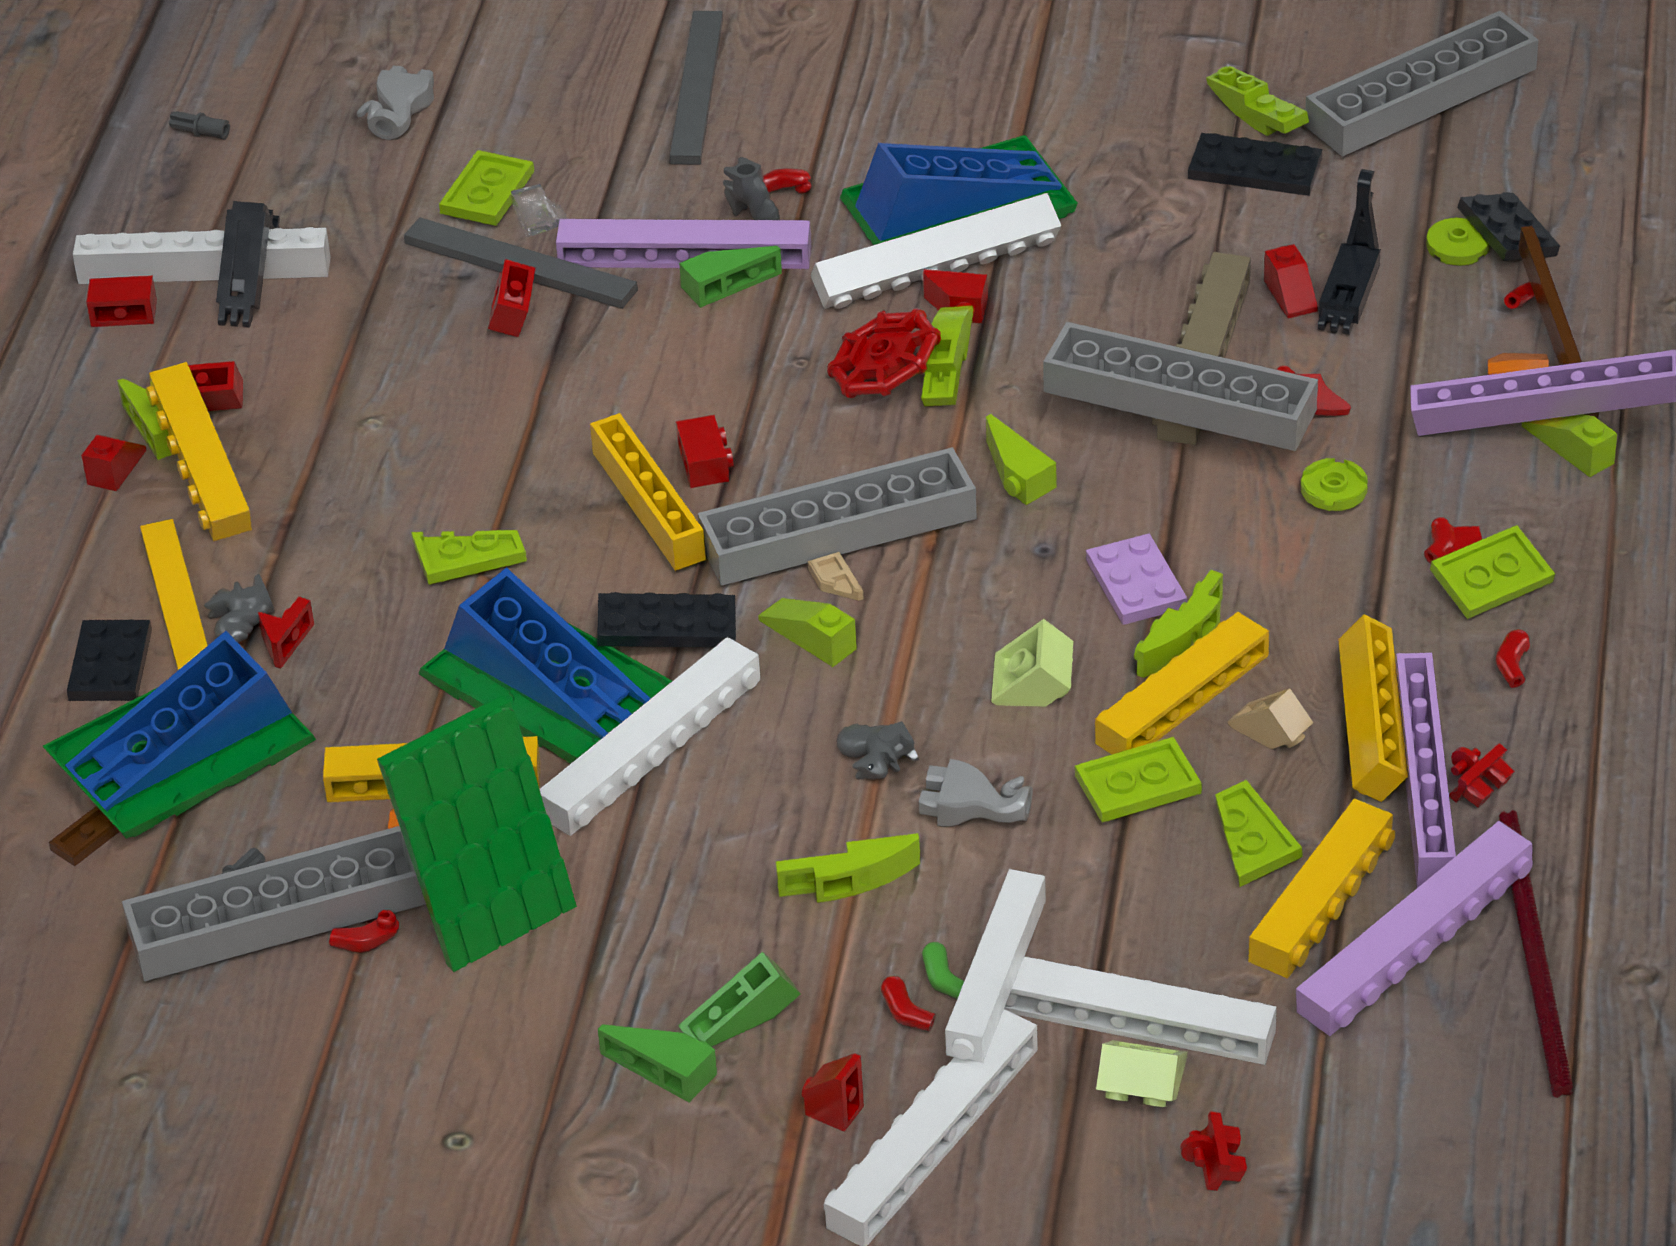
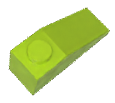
(143, 415)
(1578, 439)
(1021, 466)
(814, 627)

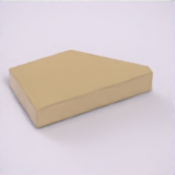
(835, 576)

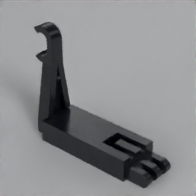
(243, 261)
(1354, 265)

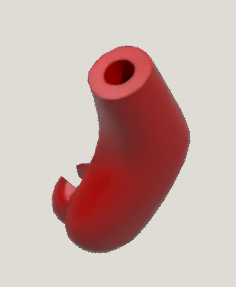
(786, 178)
(1519, 296)
(1509, 656)
(366, 937)
(901, 1006)

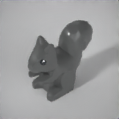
(749, 190)
(239, 608)
(880, 747)

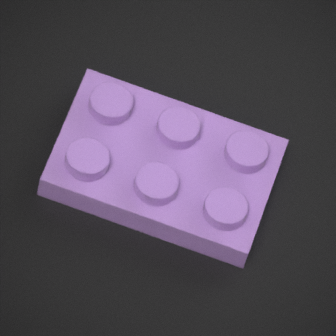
(1135, 578)

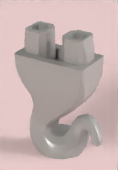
(398, 98)
(970, 795)

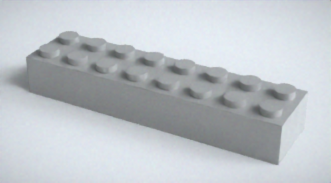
(1421, 83)
(1180, 386)
(837, 515)
(271, 903)

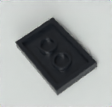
(1500, 223)
(109, 660)

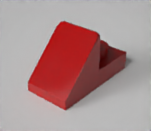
(286, 633)

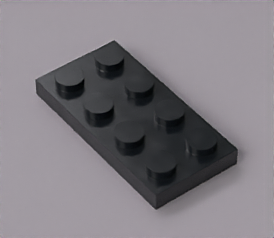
(1255, 164)
(665, 619)

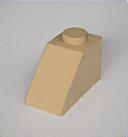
(1273, 720)

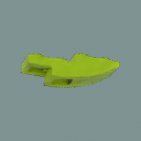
(1253, 104)
(945, 362)
(1180, 629)
(843, 875)

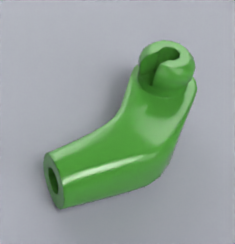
(938, 971)

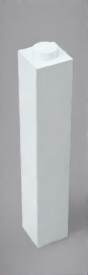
(995, 966)

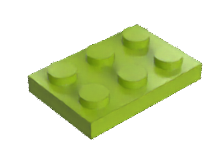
(485, 187)
(1492, 571)
(1138, 779)

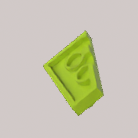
(459, 556)
(1254, 833)

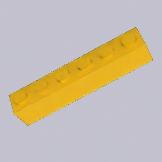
(199, 452)
(648, 491)
(1183, 685)
(1372, 708)
(354, 773)
(1321, 888)

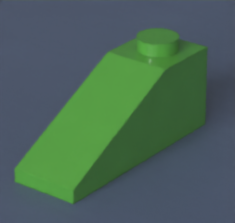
(726, 272)
(742, 1003)
(662, 1057)

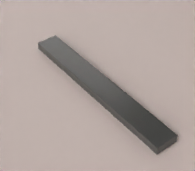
(696, 88)
(548, 272)

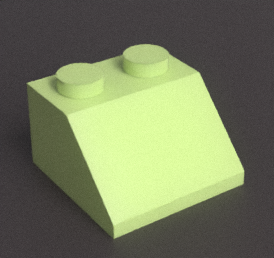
(1033, 668)
(1140, 1072)

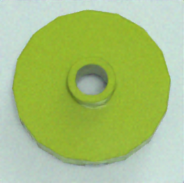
(1456, 242)
(1334, 484)

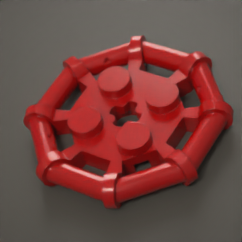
(884, 354)

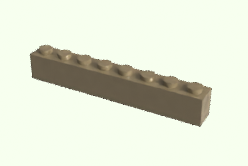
(1211, 323)

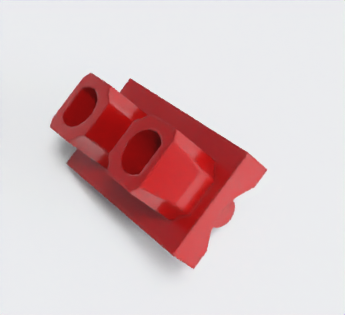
(1475, 770)
(1211, 1152)

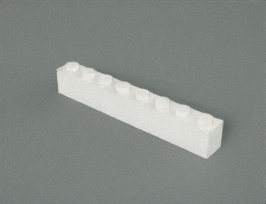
(939, 248)
(195, 255)
(649, 735)
(1143, 1010)
(927, 1133)

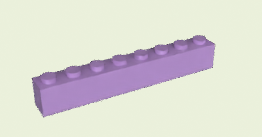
(670, 242)
(1544, 393)
(1426, 768)
(1414, 928)

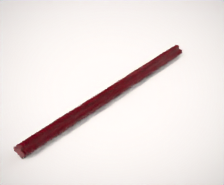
(1539, 976)

